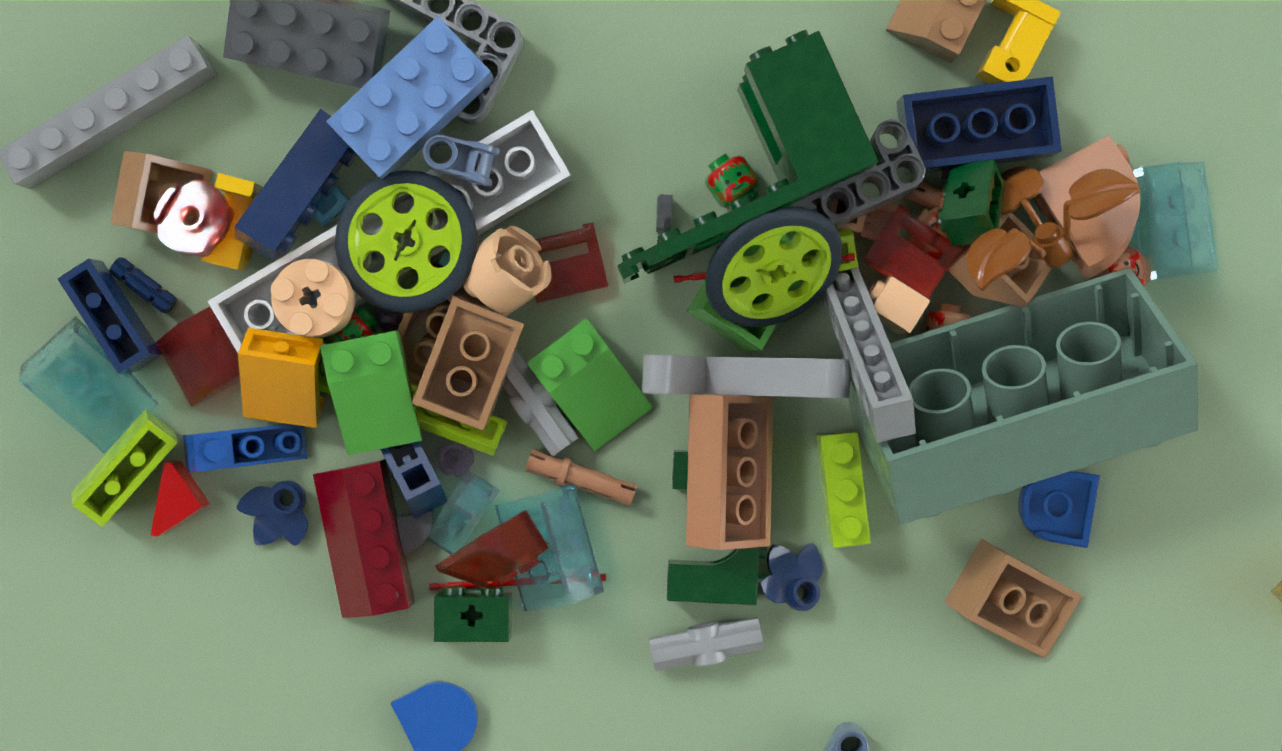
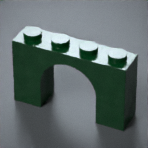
(720, 581)

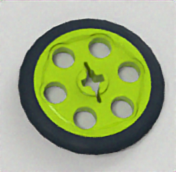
(762, 268)
(434, 283)

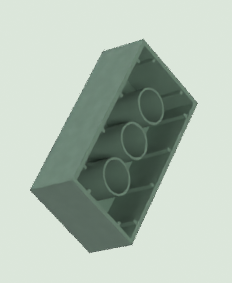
(1033, 395)

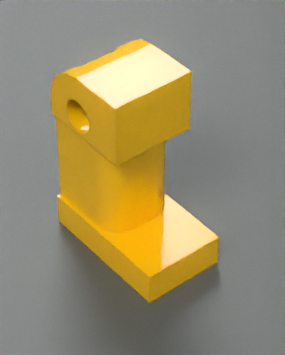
(1021, 42)
(239, 195)

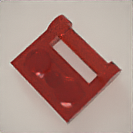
(906, 262)
(575, 273)

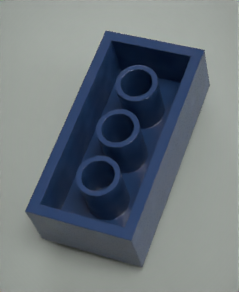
(983, 123)

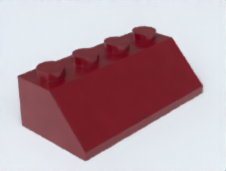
(364, 540)

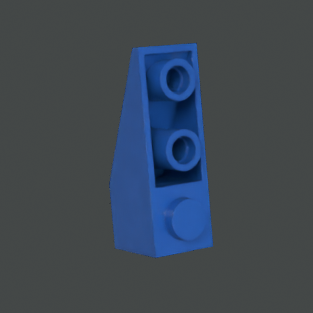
(244, 447)

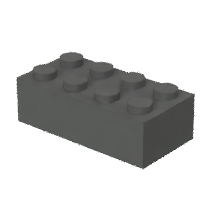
(309, 37)

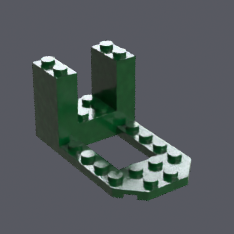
(805, 132)

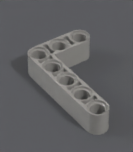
(484, 38)
(746, 376)

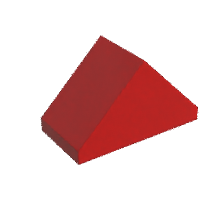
(177, 498)

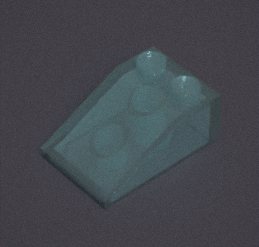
(84, 387)

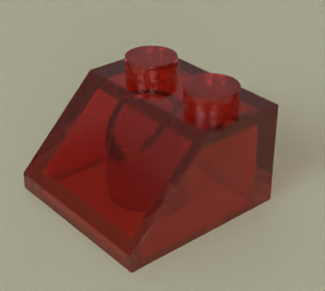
(200, 356)
(497, 553)

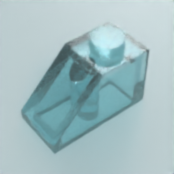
(462, 513)

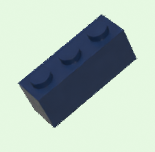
(109, 316)

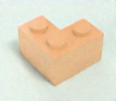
(897, 304)

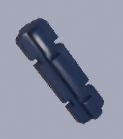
(143, 285)

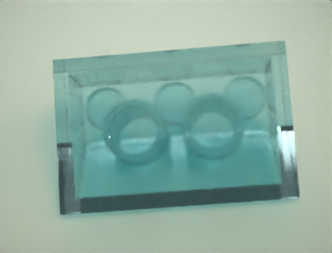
(1175, 220)
(569, 566)

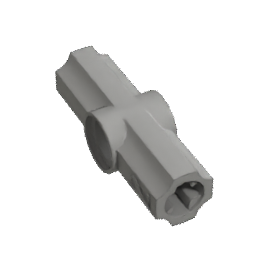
(537, 406)
(706, 643)

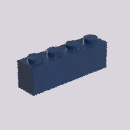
(294, 189)

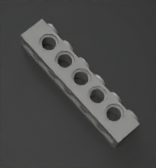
(870, 357)

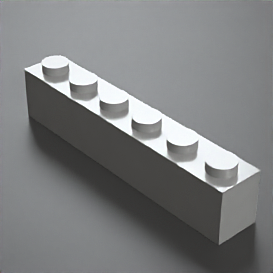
(107, 113)

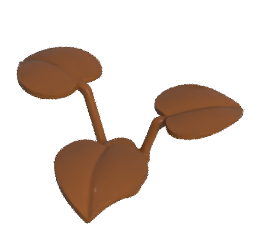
(1001, 252)

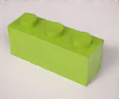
(123, 468)
(843, 489)

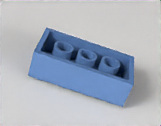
(411, 99)

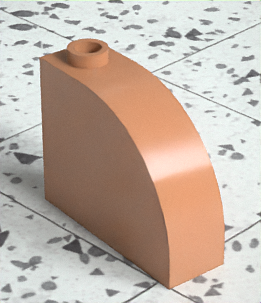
(1102, 238)

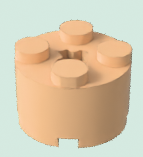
(507, 271)
(293, 290)

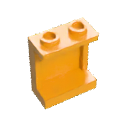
(280, 377)

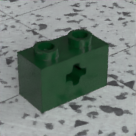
(971, 201)
(455, 626)

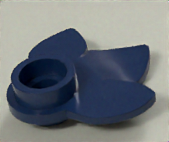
(273, 516)
(790, 572)

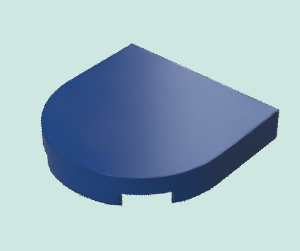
(1060, 507)
(437, 716)

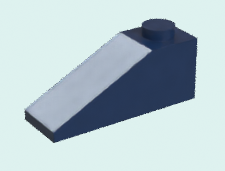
(415, 477)

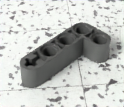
(882, 176)

